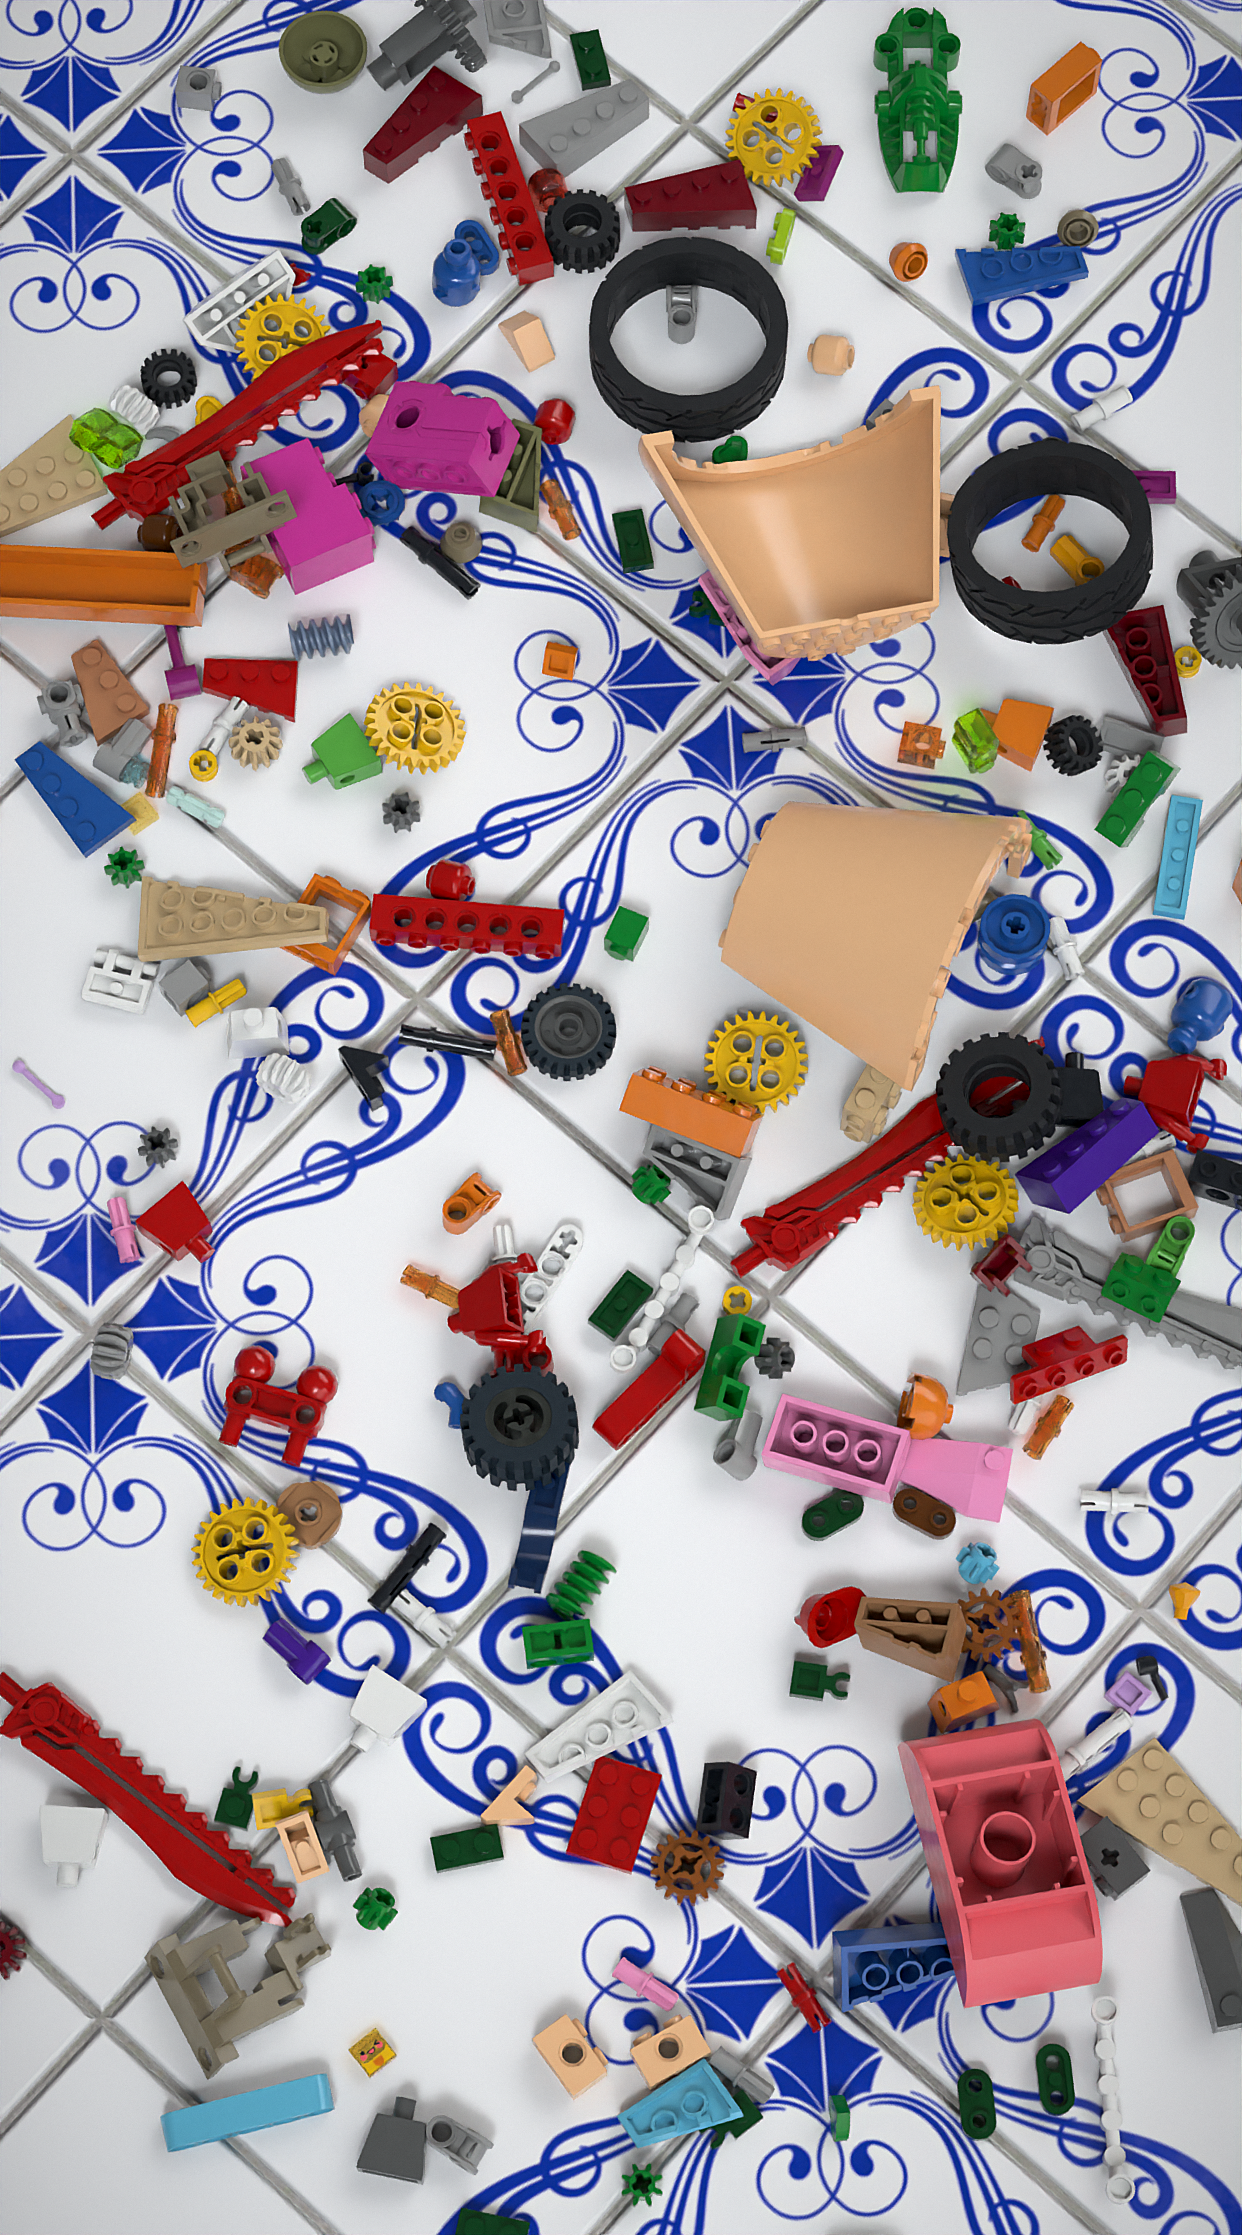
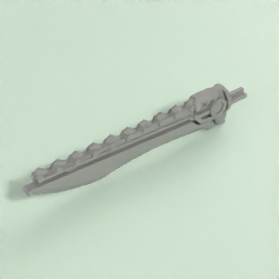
(1059, 1276)

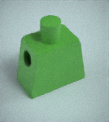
(342, 756)

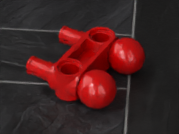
(274, 1405)

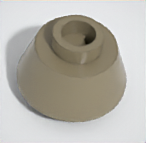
(1077, 228)
(461, 543)

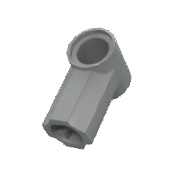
(114, 756)
(736, 1451)

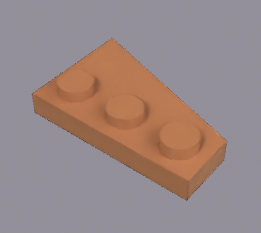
(105, 692)

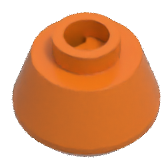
(908, 261)

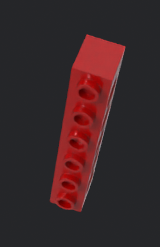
(491, 132)
(453, 914)

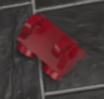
(1000, 1264)

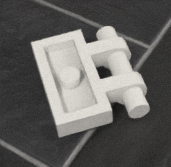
(118, 989)

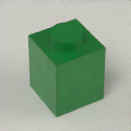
(626, 934)

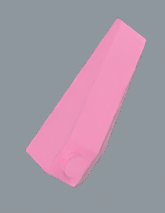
(771, 668)

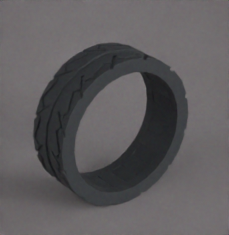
(688, 263)
(1049, 470)

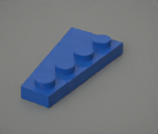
(1005, 274)
(78, 805)

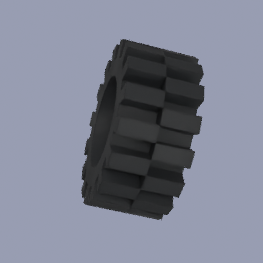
(165, 363)
(1085, 741)

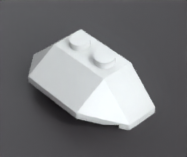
(217, 316)

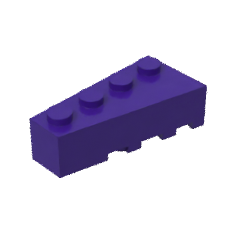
(1088, 1156)

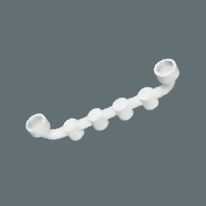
(624, 1356)
(1120, 2187)

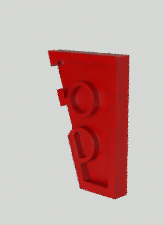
(260, 683)

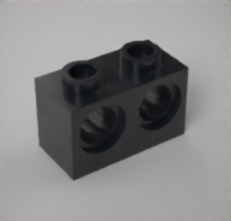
(726, 1800)

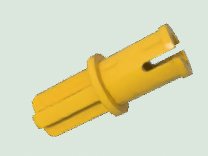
(216, 1002)

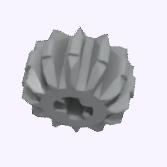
(111, 1351)

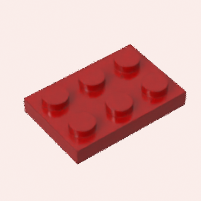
(614, 1814)

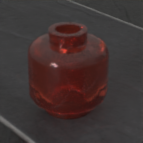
(545, 187)

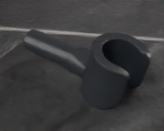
(358, 477)
(1149, 1666)

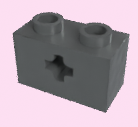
(1127, 1868)

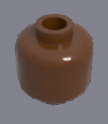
(158, 532)

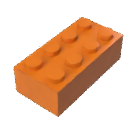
(691, 1111)

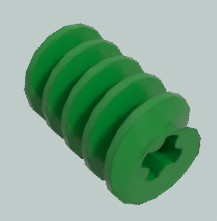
(579, 1584)

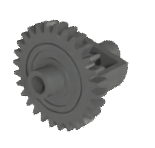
(425, 39)
(1215, 597)

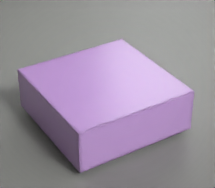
(1128, 1694)

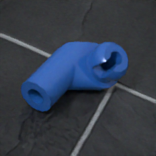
(453, 1398)

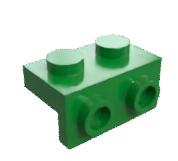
(1140, 1287)

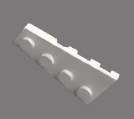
(602, 1726)

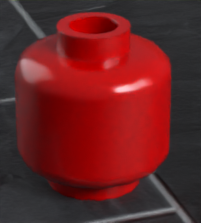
(556, 420)
(450, 880)

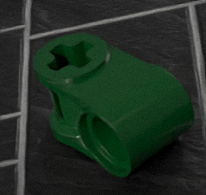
(326, 226)

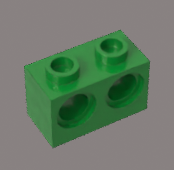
(558, 1643)

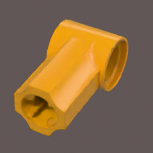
(1076, 560)

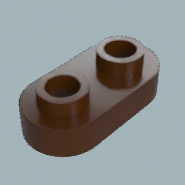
(922, 1515)

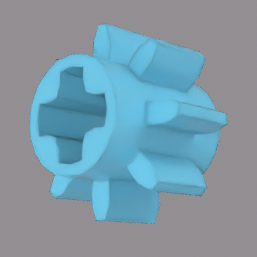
(977, 1563)

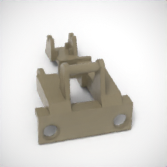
(210, 539)
(239, 2013)

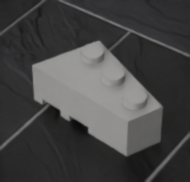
(702, 1170)

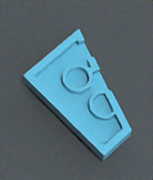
(680, 2107)

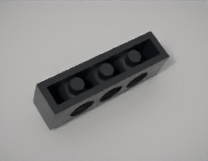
(1216, 1179)

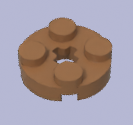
(328, 1512)

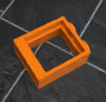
(1064, 88)
(352, 900)

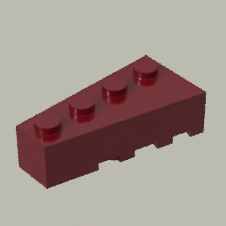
(423, 120)
(693, 200)
(1148, 663)

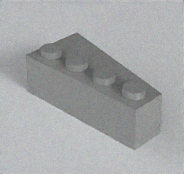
(585, 127)

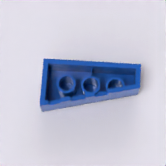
(887, 1960)

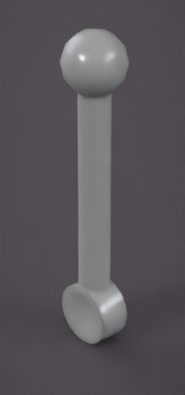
(517, 96)

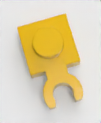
(275, 1806)

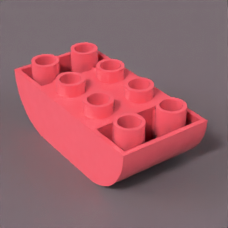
(1004, 1861)

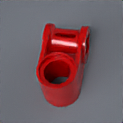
(520, 1356)

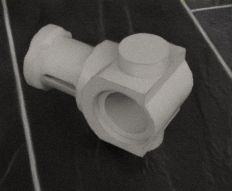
(64, 712)

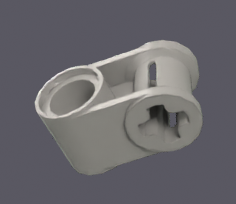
(1015, 169)
(681, 308)
(459, 2144)

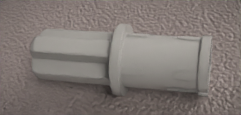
(290, 186)
(741, 2075)

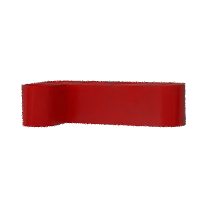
(675, 1366)

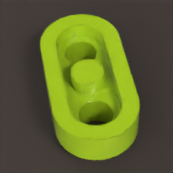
(784, 226)

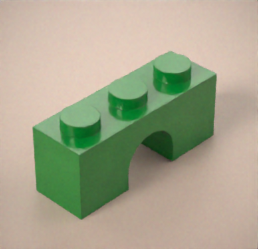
(1141, 790)
(733, 1343)

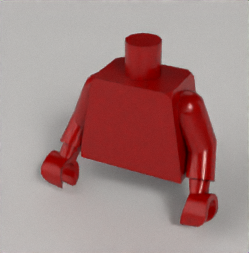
(1172, 1093)
(492, 1308)

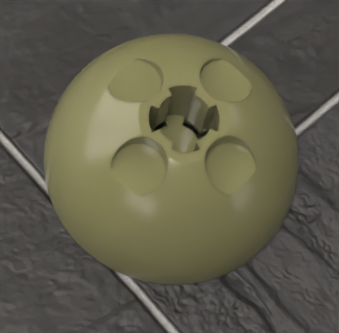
(323, 51)

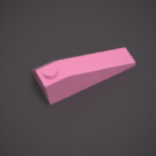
(960, 1474)

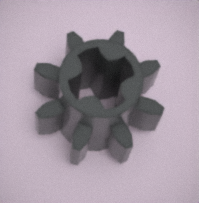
(408, 808)
(160, 1155)
(774, 1358)

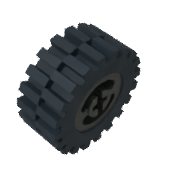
(524, 1454)

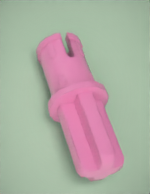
(123, 1230)
(645, 1984)

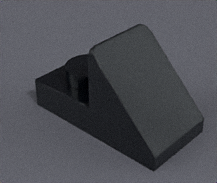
(361, 1067)

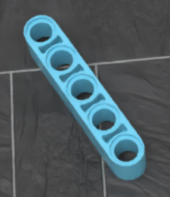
(247, 2112)

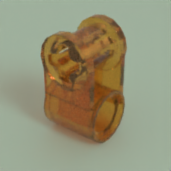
(255, 574)

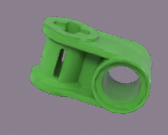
(1168, 1252)

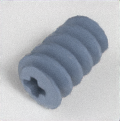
(321, 637)

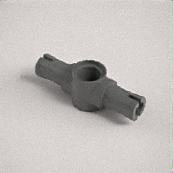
(335, 1830)

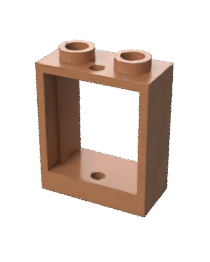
(1175, 1181)

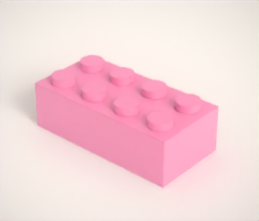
(836, 1448)

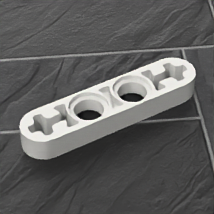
(545, 1282)

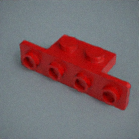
(1064, 1360)

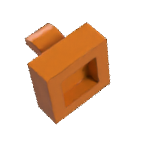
(560, 660)

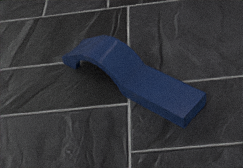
(538, 1533)

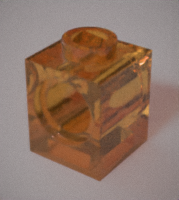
(919, 733)

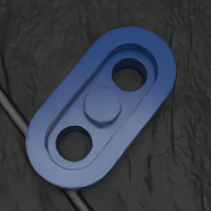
(481, 246)

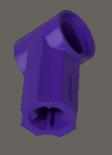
(302, 1657)

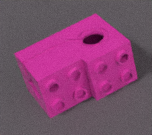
(442, 441)
(329, 529)

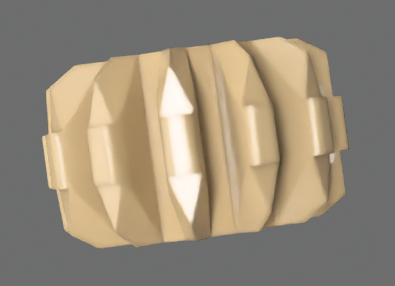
(245, 748)

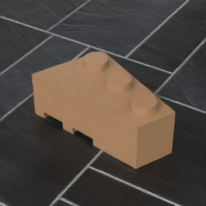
(913, 1633)

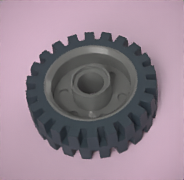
(573, 1054)

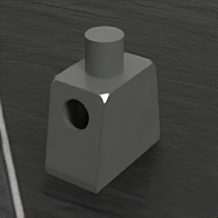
(396, 2145)

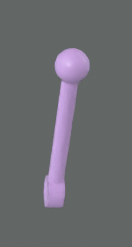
(57, 1100)

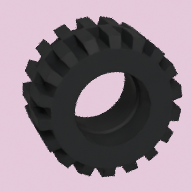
(580, 210)

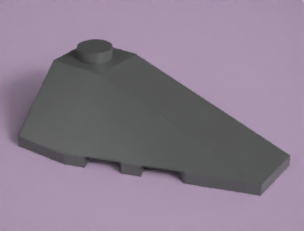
(1217, 1956)

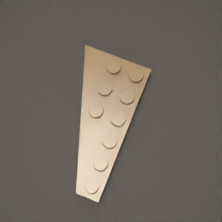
(47, 480)
(210, 921)
(1171, 1817)

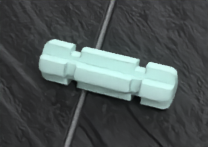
(195, 806)

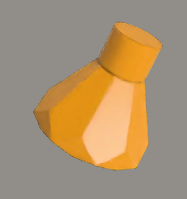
(1183, 1598)

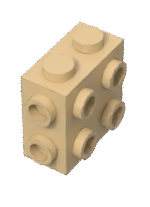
(868, 1105)

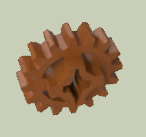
(991, 1611)
(674, 1876)

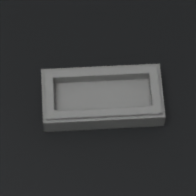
(1128, 739)

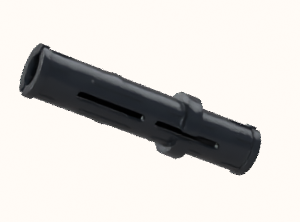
(429, 554)
(447, 1042)
(407, 1567)

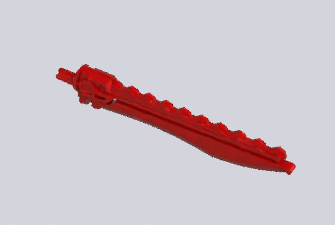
(154, 478)
(796, 1227)
(67, 1725)

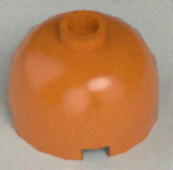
(924, 1407)

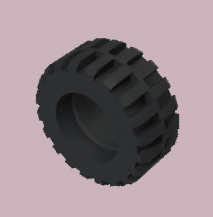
(991, 1059)

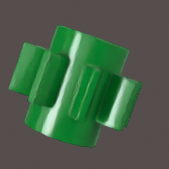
(1006, 231)
(374, 284)
(126, 876)
(650, 1184)
(375, 1908)
(646, 2176)

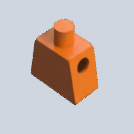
(1020, 730)
(963, 1702)

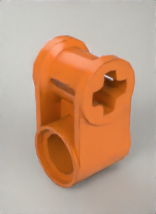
(473, 1200)

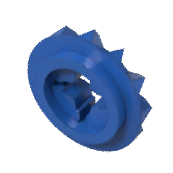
(380, 491)

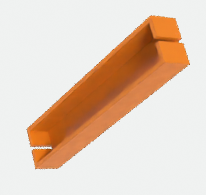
(100, 585)

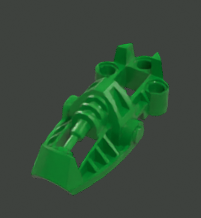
(917, 100)

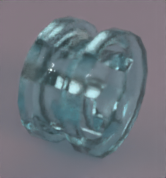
(136, 772)

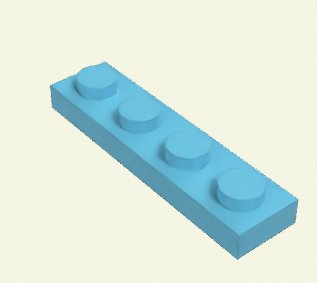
(1177, 857)

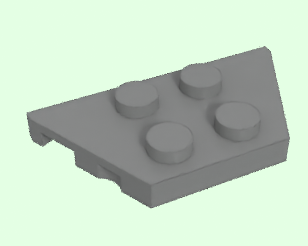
(518, 25)
(996, 1341)

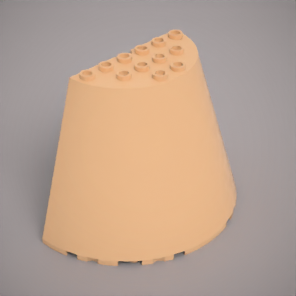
(820, 539)
(862, 913)

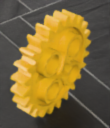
(790, 116)
(287, 316)
(392, 728)
(784, 1067)
(947, 1221)
(241, 1522)

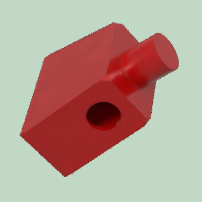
(178, 1225)

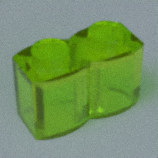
(106, 438)
(975, 741)

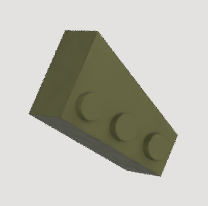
(519, 489)

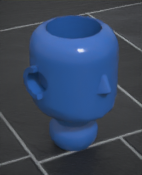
(456, 274)
(1198, 1015)

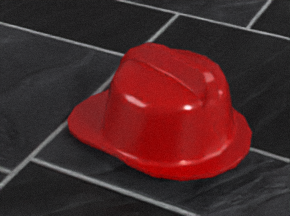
(830, 1616)

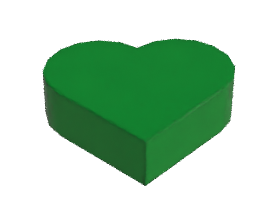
(734, 450)
(840, 2117)

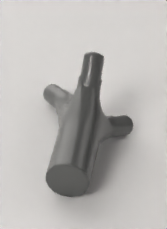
(1005, 1684)

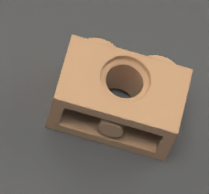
(657, 2069)
(574, 2077)

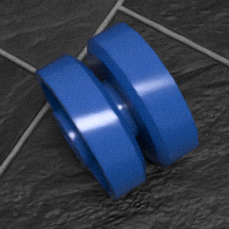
(1013, 934)

